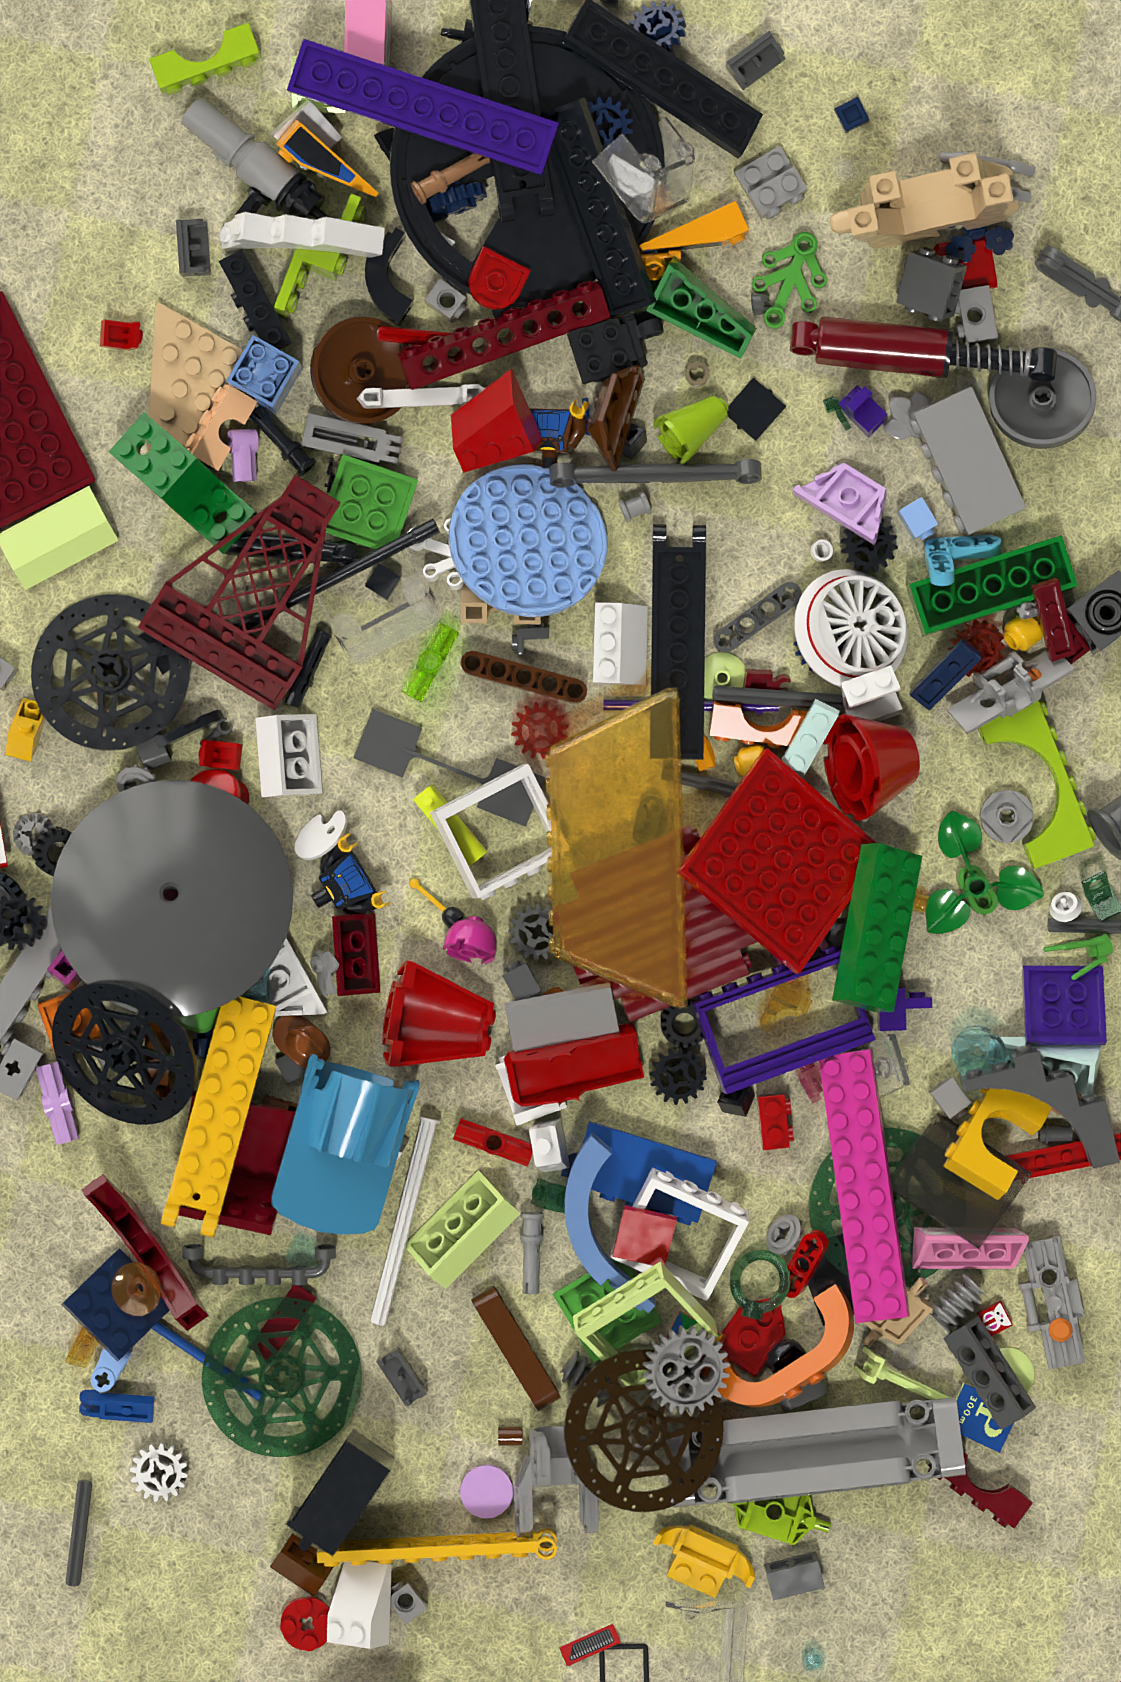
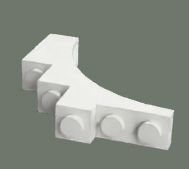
(295, 232)

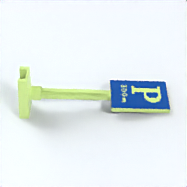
(973, 1414)

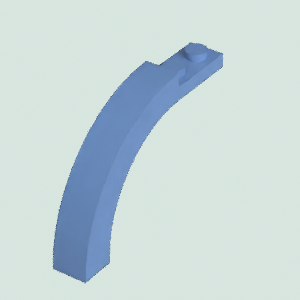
(587, 1248)

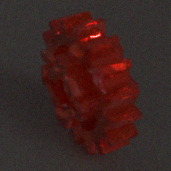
(978, 637)
(547, 721)

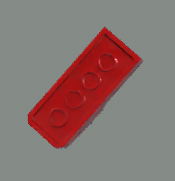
(573, 1067)

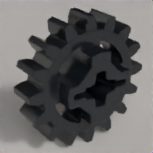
(872, 556)
(672, 1087)

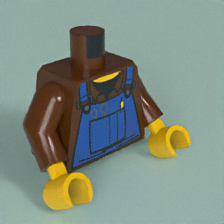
(560, 431)

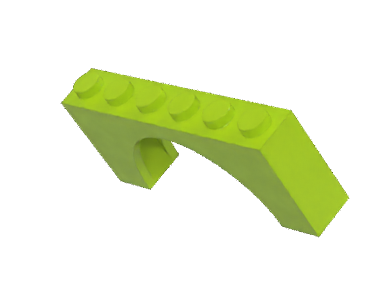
(1067, 829)

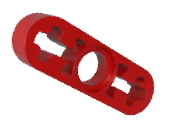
(812, 1257)

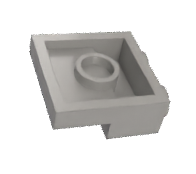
(771, 183)

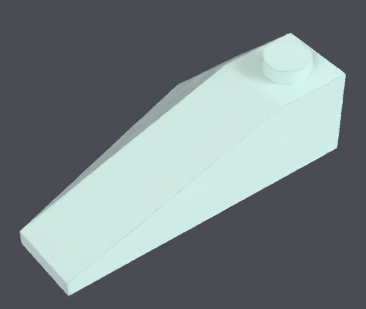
(1078, 1060)

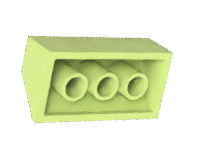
(461, 1229)

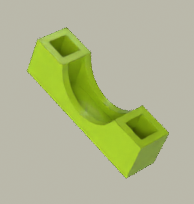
(236, 49)

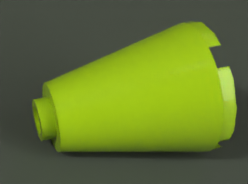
(690, 426)

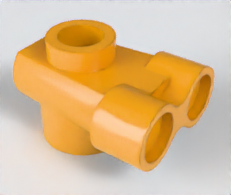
(657, 263)

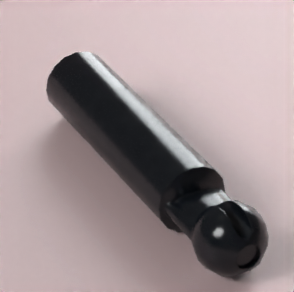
(338, 552)

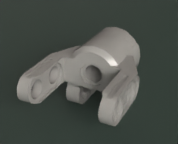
(546, 1467)

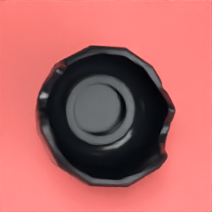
(783, 1354)

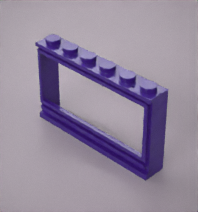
(786, 1057)

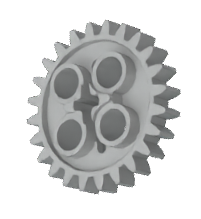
(699, 1388)

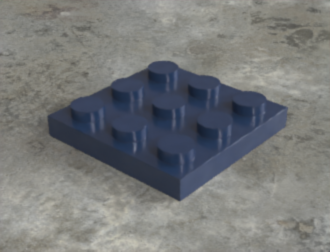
(99, 1314)

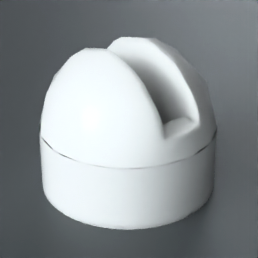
(825, 549)

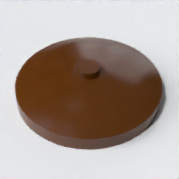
(351, 360)

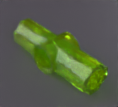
(438, 646)

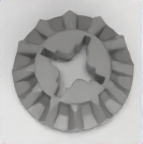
(127, 776)
(27, 824)
(775, 1235)

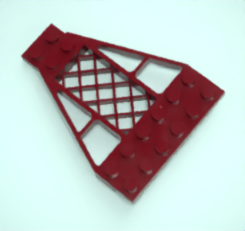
(221, 644)

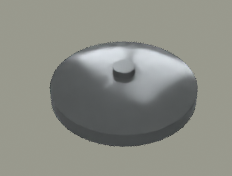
(1044, 412)

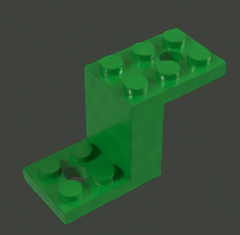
(181, 481)

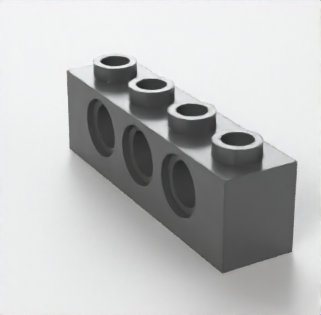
(989, 1373)

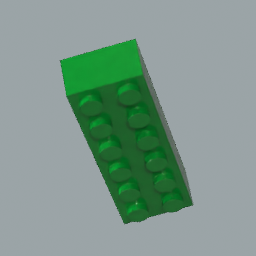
(990, 585)
(877, 927)

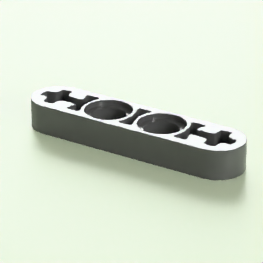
(754, 613)

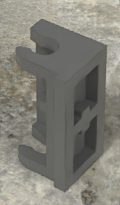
(755, 60)
(193, 247)
(402, 1376)
(794, 1575)

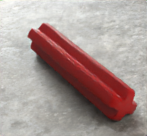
(406, 336)

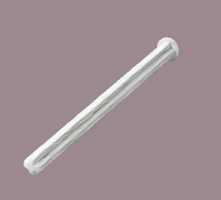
(404, 1220)

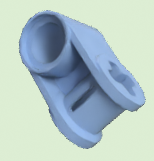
(108, 1365)

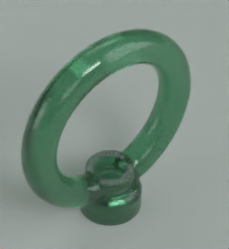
(754, 1309)

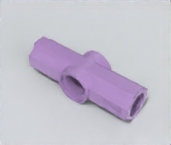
(57, 1103)

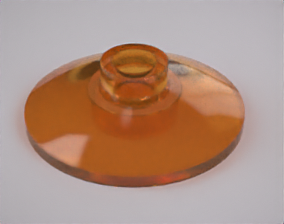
(126, 1290)

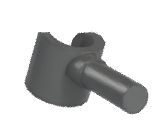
(218, 732)

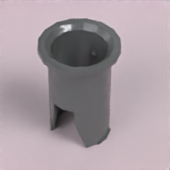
(1107, 825)

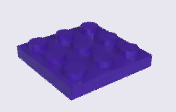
(1063, 1008)

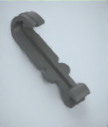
(1078, 280)

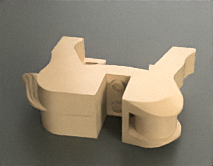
(918, 207)

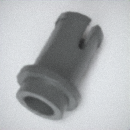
(1055, 1133)

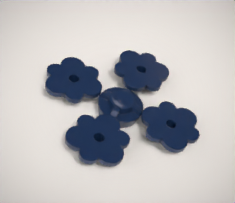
(991, 236)

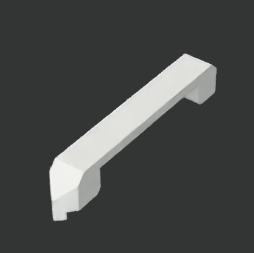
(395, 398)

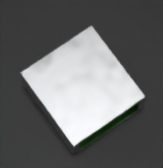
(313, 121)

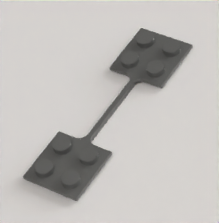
(392, 744)

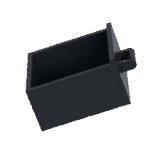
(341, 1494)

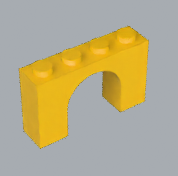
(969, 1155)

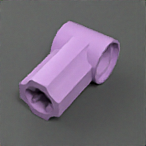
(243, 451)

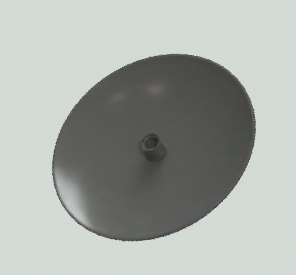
(228, 907)

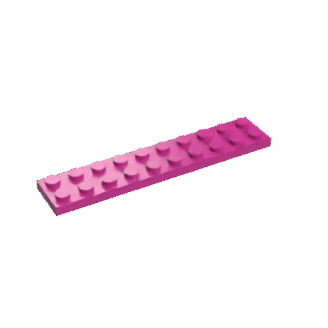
(864, 1187)

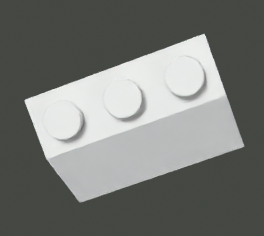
(620, 644)
(288, 755)

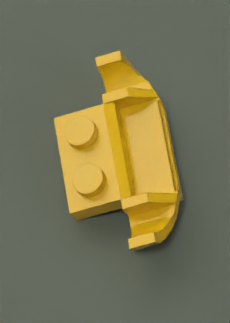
(703, 1559)

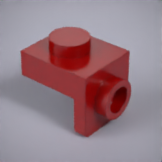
(120, 335)
(220, 755)

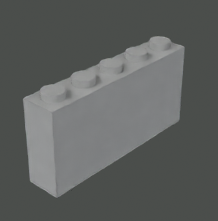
(966, 461)

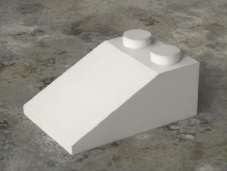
(361, 1606)

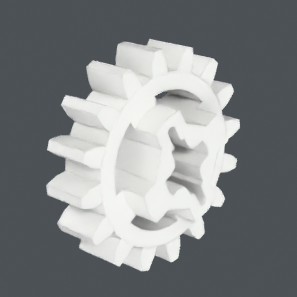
(162, 1483)

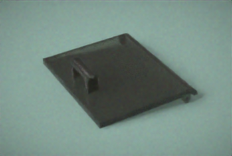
(946, 1195)

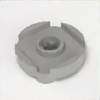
(1021, 816)

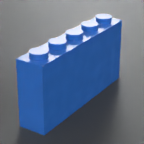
(631, 1163)

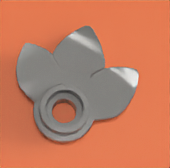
(901, 410)
(323, 965)

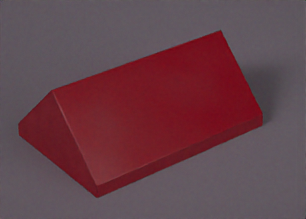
(356, 953)

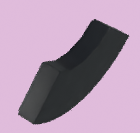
(186, 730)

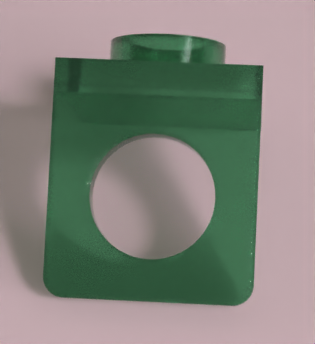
(1101, 897)

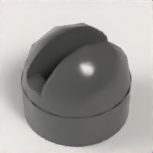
(757, 303)

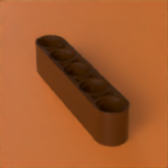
(514, 668)
(516, 1348)

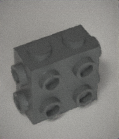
(931, 283)

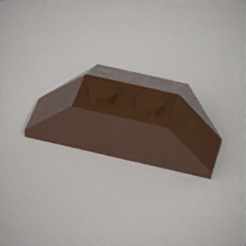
(615, 413)

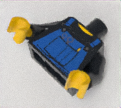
(346, 882)

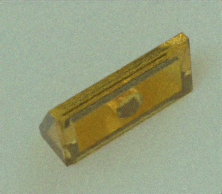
(82, 1349)

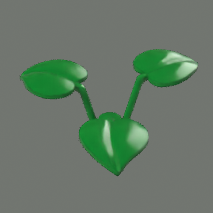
(946, 910)

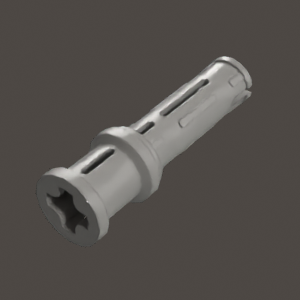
(531, 1261)

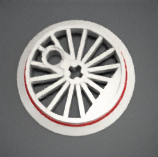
(817, 638)

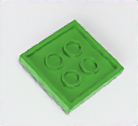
(371, 503)
(586, 1291)

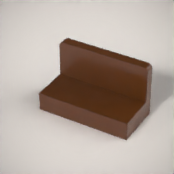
(301, 1566)

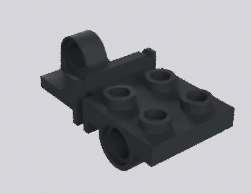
(612, 345)

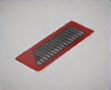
(589, 1645)

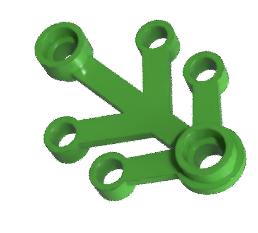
(791, 276)

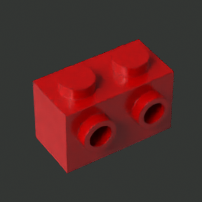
(773, 1121)

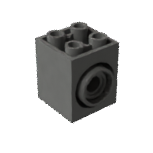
(1086, 617)

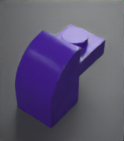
(863, 410)
(897, 1020)

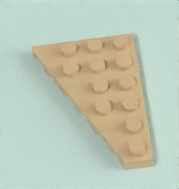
(186, 372)

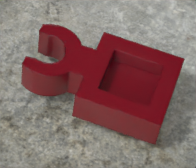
(764, 680)

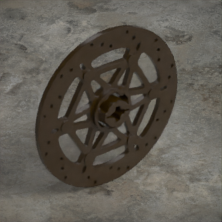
(608, 1489)

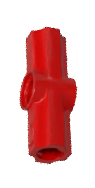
(476, 1136)

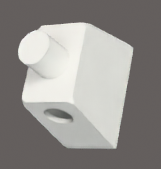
(549, 1145)

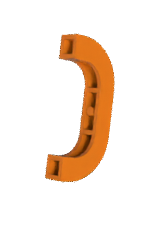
(805, 1370)

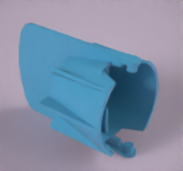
(342, 1148)

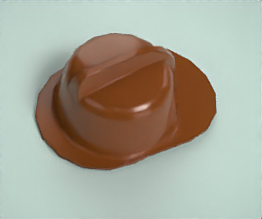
(300, 1039)

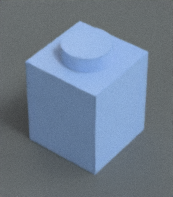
(918, 519)

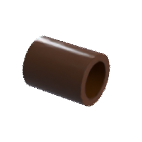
(510, 1436)

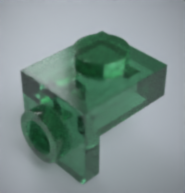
(549, 1195)

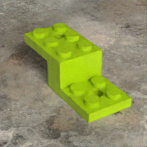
(319, 262)

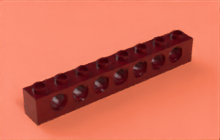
(517, 339)

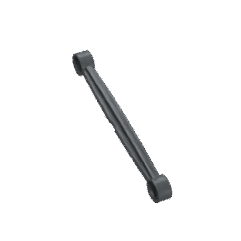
(743, 471)

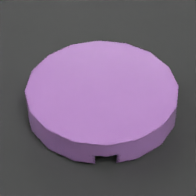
(486, 1491)

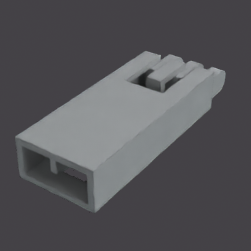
(342, 437)

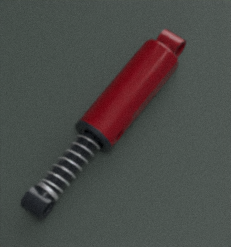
(911, 350)

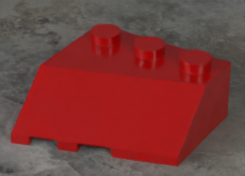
(494, 426)

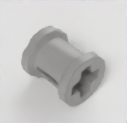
(635, 507)

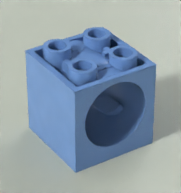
(265, 374)

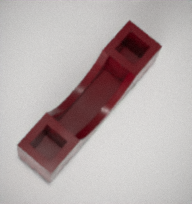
(1005, 1502)

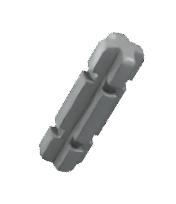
(1027, 610)

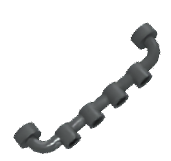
(248, 1273)

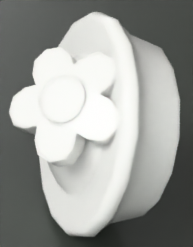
(1065, 907)

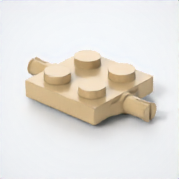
(900, 1328)

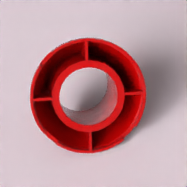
(869, 764)

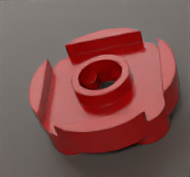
(291, 1623)

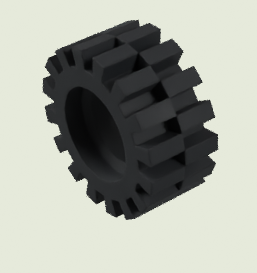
(43, 844)
(673, 1035)

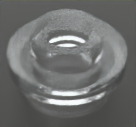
(911, 1362)

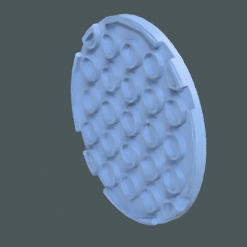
(527, 542)

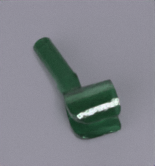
(832, 404)

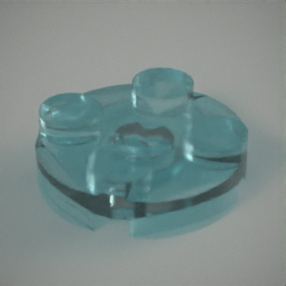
(979, 1037)

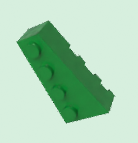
(700, 311)

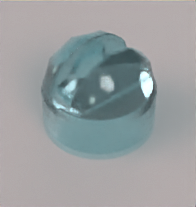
(813, 1660)

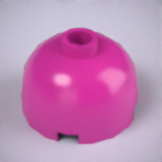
(471, 939)

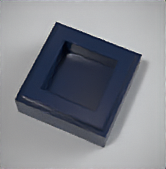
(851, 115)

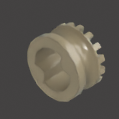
(699, 382)

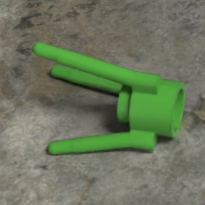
(1096, 947)

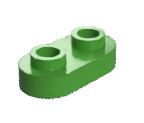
(990, 895)

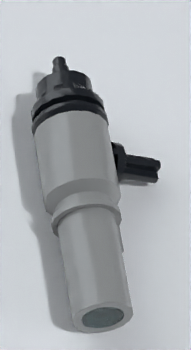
(256, 165)

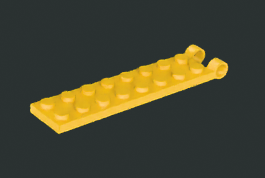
(220, 1111)
(440, 1548)

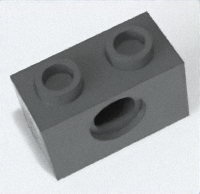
(521, 981)

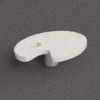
(315, 837)

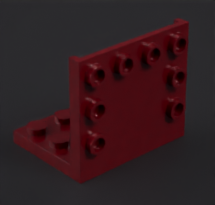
(254, 1171)

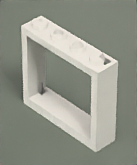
(510, 876)
(707, 1201)

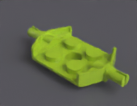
(789, 1527)

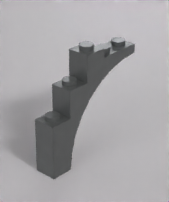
(1027, 1076)

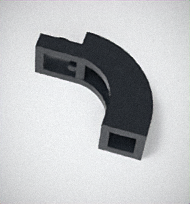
(384, 296)

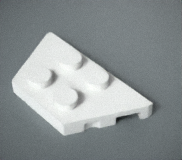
(291, 987)

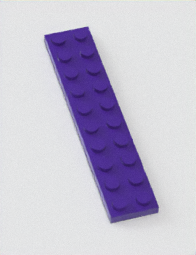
(422, 107)

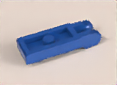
(116, 1406)

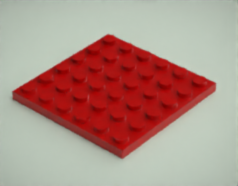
(778, 861)

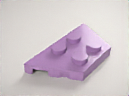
(848, 499)

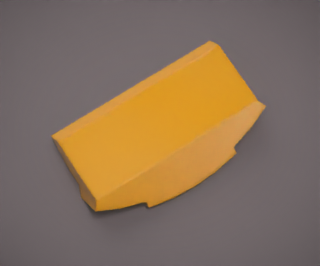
(709, 757)

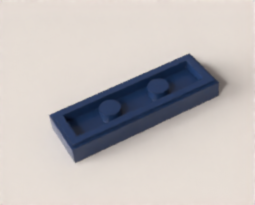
(945, 674)

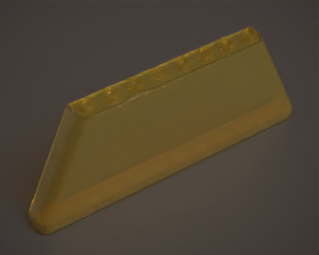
(620, 850)

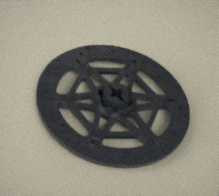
(113, 685)
(124, 1052)

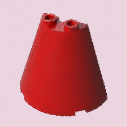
(433, 1019)

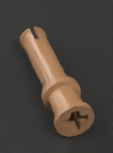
(440, 180)

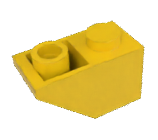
(25, 731)

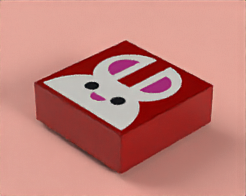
(995, 1318)

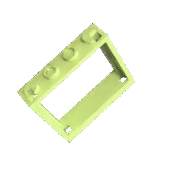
(626, 1298)

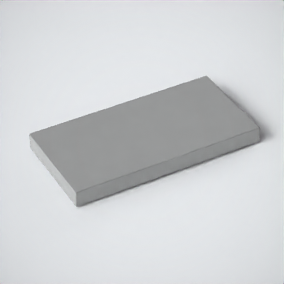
(561, 1017)

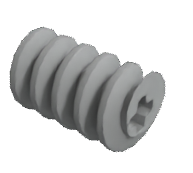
(956, 1303)

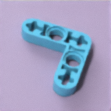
(942, 551)

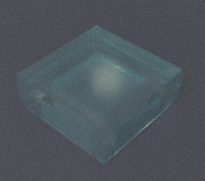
(301, 1253)

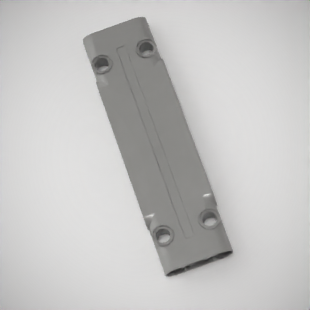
(828, 1451)

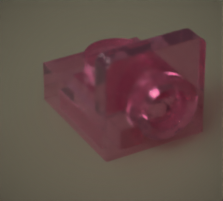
(811, 1086)

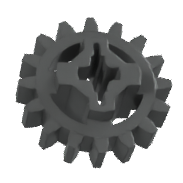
(531, 943)

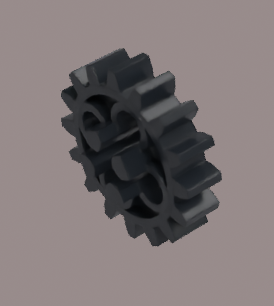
(33, 919)

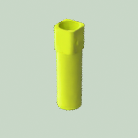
(469, 845)

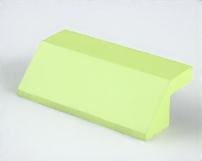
(57, 538)

